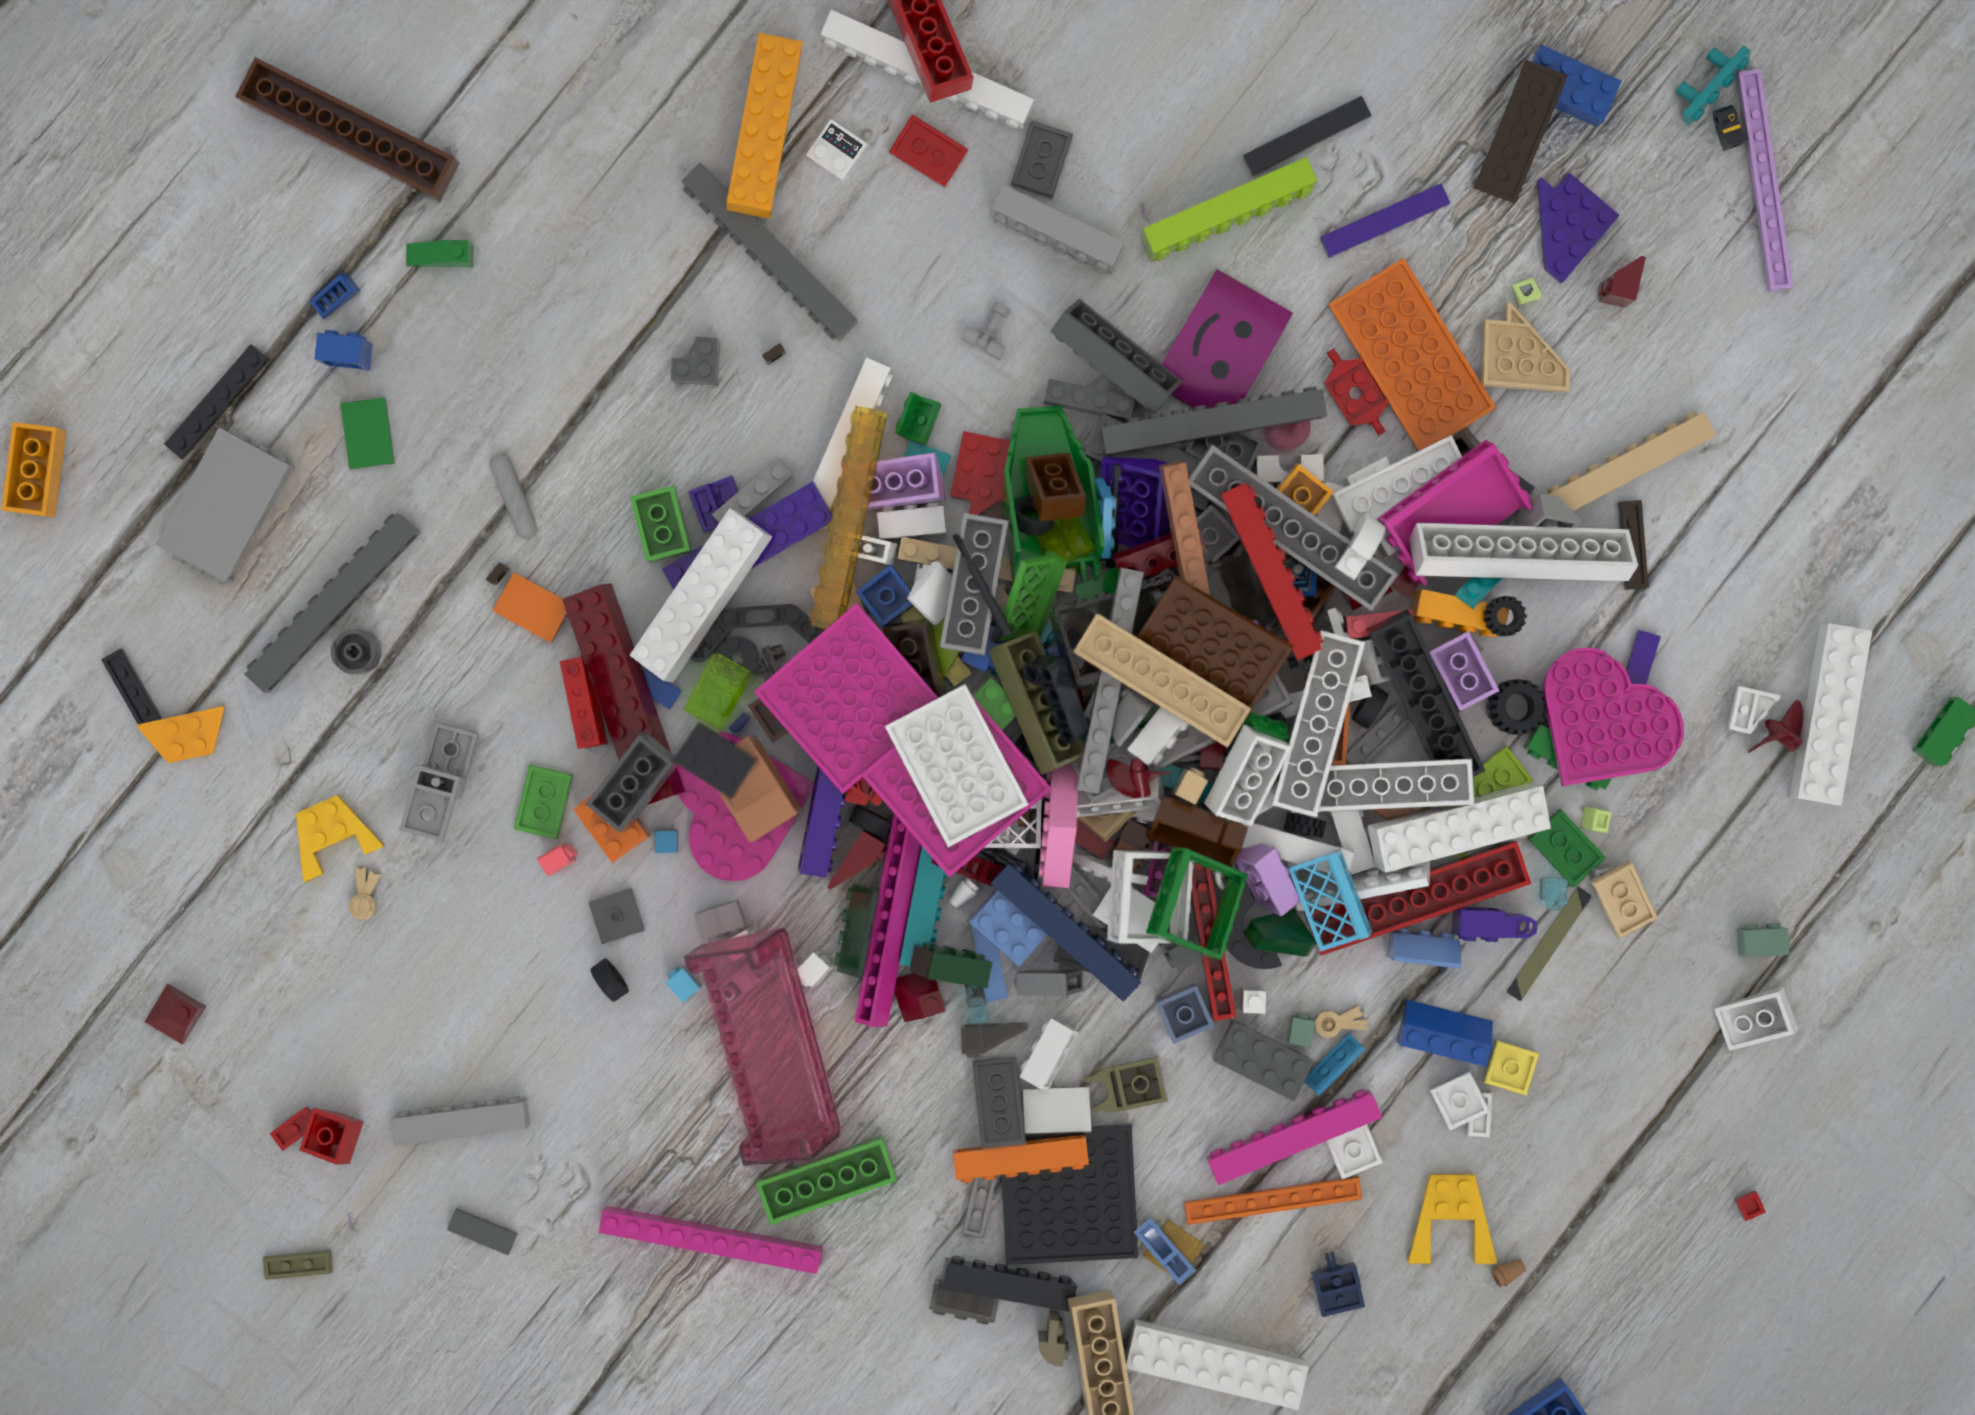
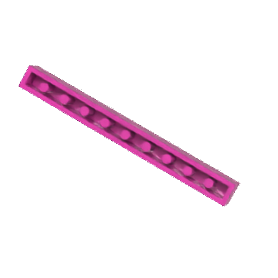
(889, 927)
(710, 1239)

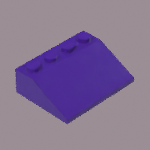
(1142, 499)

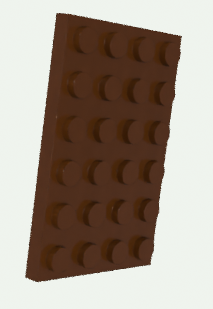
(1215, 642)

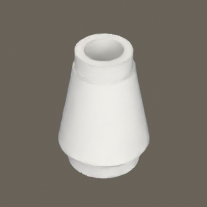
(964, 892)

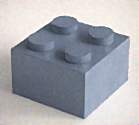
(1184, 1013)

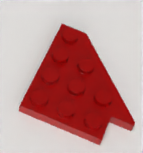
(980, 471)

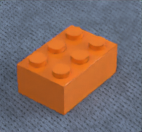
(610, 840)

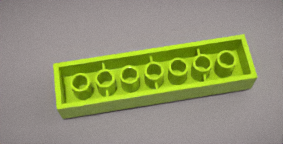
(1229, 209)

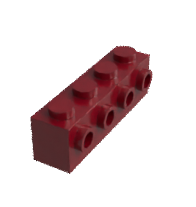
(1151, 556)

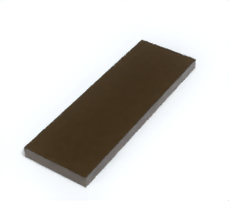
(1520, 131)

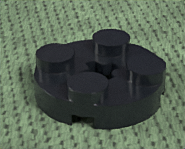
(743, 645)

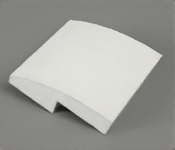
(932, 593)

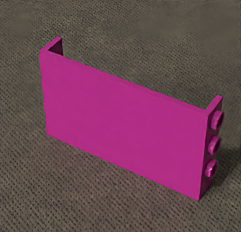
(1468, 492)

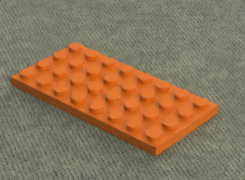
(1411, 355)

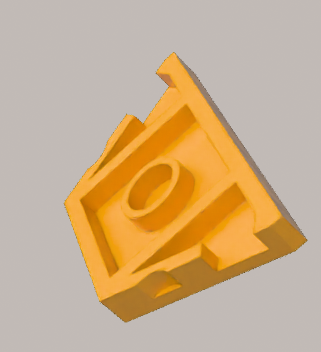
(185, 734)

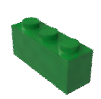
(1946, 732)

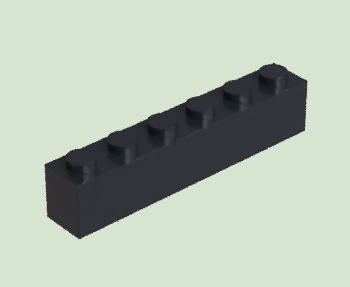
(1007, 1284)

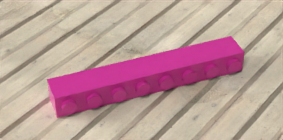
(1294, 1136)

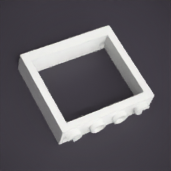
(1121, 893)

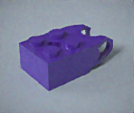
(1490, 924)

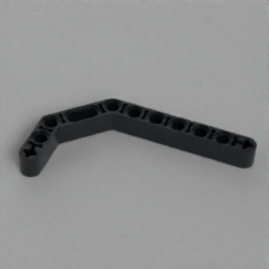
(740, 622)

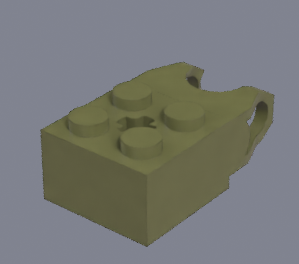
(1121, 1085)

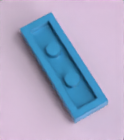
(1334, 1064)

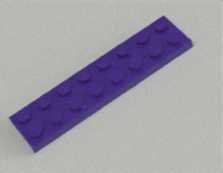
(786, 521)

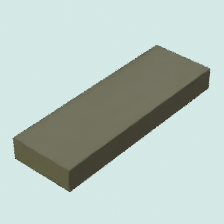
(297, 1264)

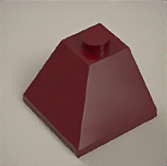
(918, 997)
(175, 1014)

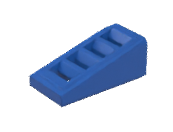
(339, 301)

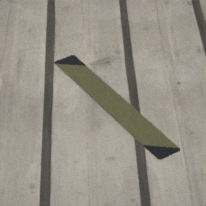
(1549, 944)

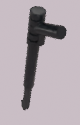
(1115, 512)
(1001, 627)

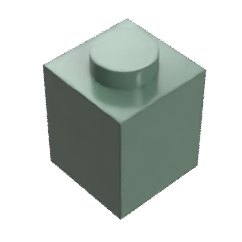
(1300, 1030)

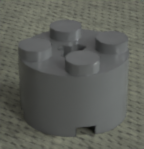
(351, 640)

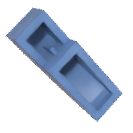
(1165, 1251)

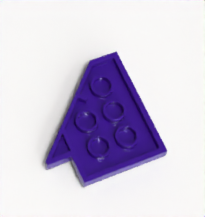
(1570, 224)

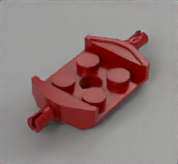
(1352, 374)

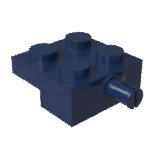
(1337, 1287)

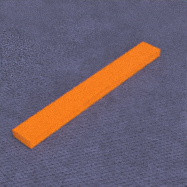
(1272, 1200)

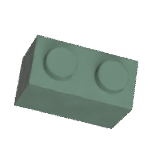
(1763, 941)

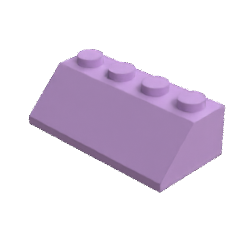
(907, 482)

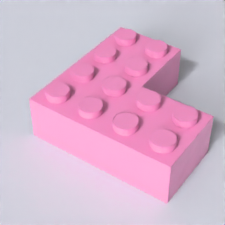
(1059, 827)

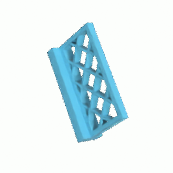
(1348, 893)

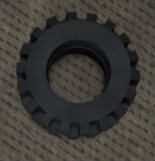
(1535, 710)

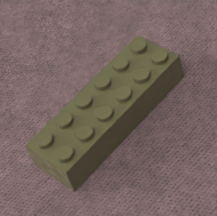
(1031, 704)

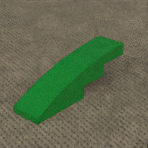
(1091, 587)

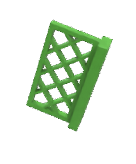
(1041, 594)

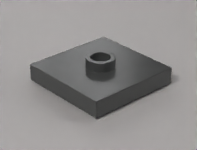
(616, 916)

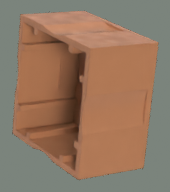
(764, 797)

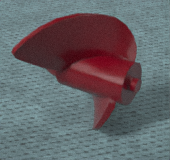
(1787, 730)
(1133, 779)

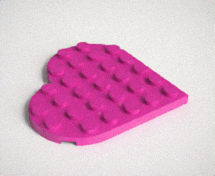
(1604, 722)
(716, 836)

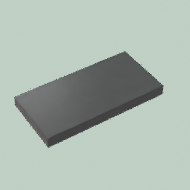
(999, 1103)

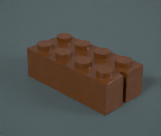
(1197, 830)

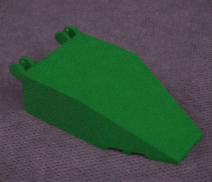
(1040, 433)

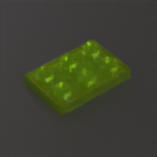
(718, 691)

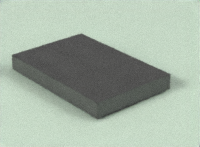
(1041, 159)

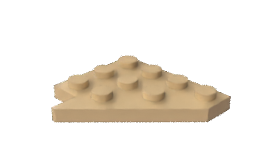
(1519, 357)

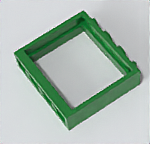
(1168, 897)

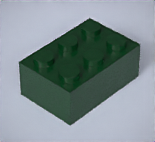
(951, 965)

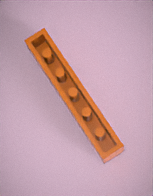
(1029, 1158)

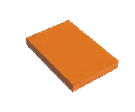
(531, 607)

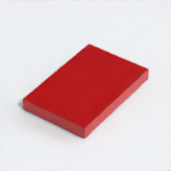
(928, 151)

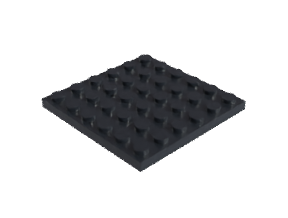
(1077, 1211)

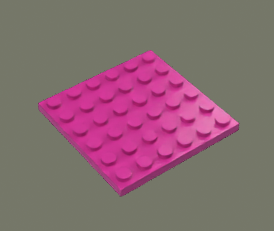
(843, 695)
(897, 789)

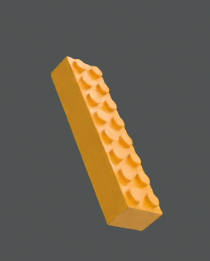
(764, 125)

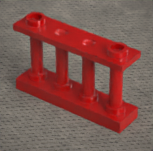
(583, 704)

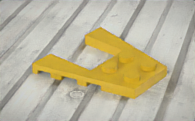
(1452, 1199)

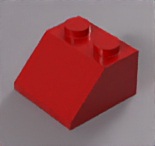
(331, 1136)

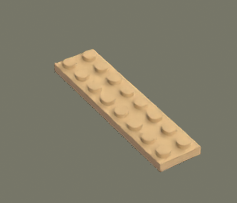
(1161, 680)

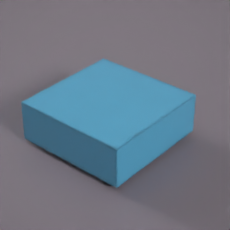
(666, 841)

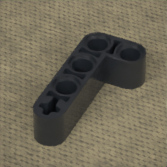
(1060, 693)

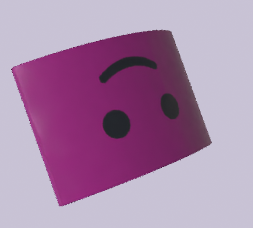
(1224, 343)

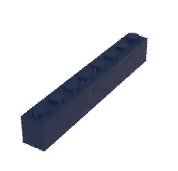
(1066, 931)

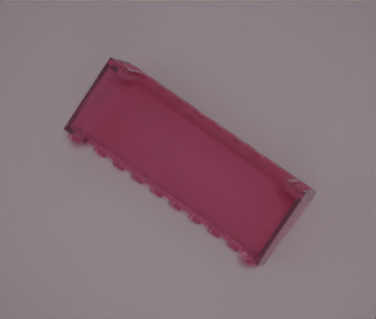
(769, 1046)

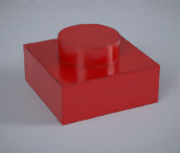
(1750, 1205)

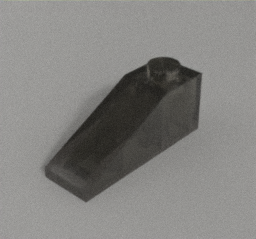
(984, 1037)

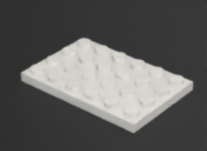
(956, 765)

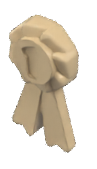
(363, 904)
(1329, 1023)

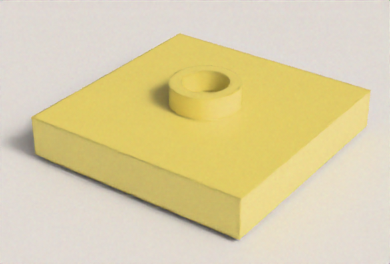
(1511, 1067)

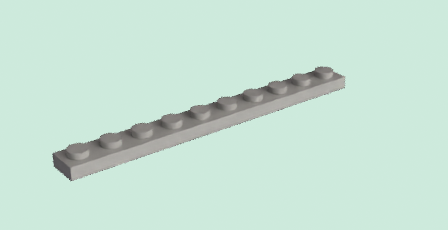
(1107, 688)

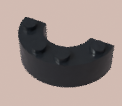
(1239, 945)

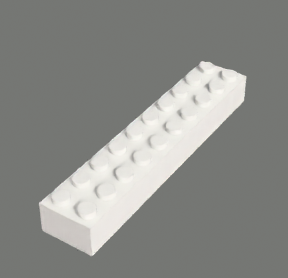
(1522, 552)

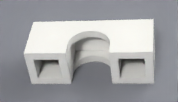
(1269, 469)

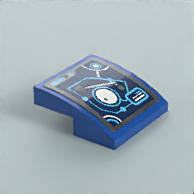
(1304, 576)

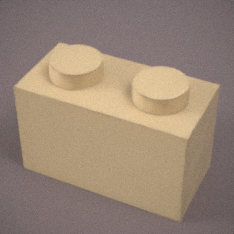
(1190, 785)

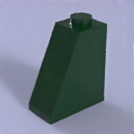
(1280, 934)

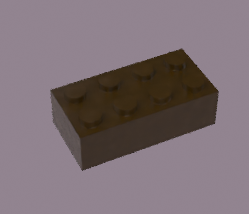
(918, 646)

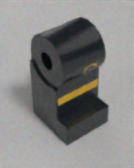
(1729, 128)

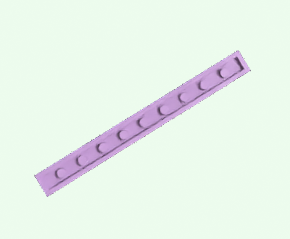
(1764, 180)

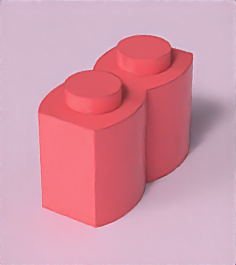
(557, 858)

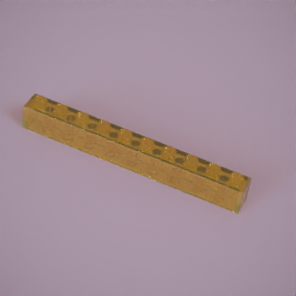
(849, 516)

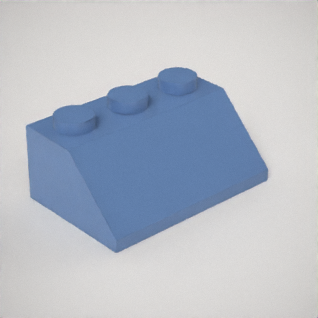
(1424, 948)

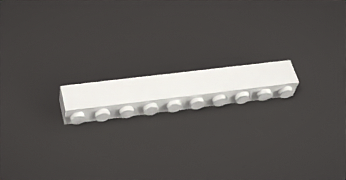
(894, 56)
(1292, 847)

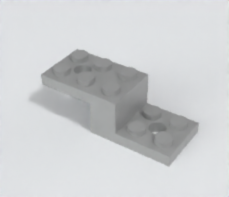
(439, 782)

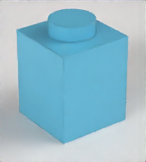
(683, 983)

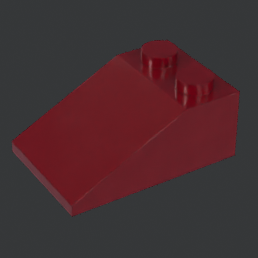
(862, 854)

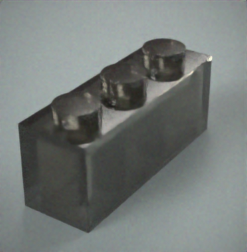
(963, 1304)

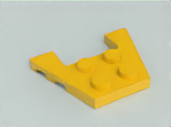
(326, 825)

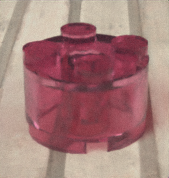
(1287, 442)

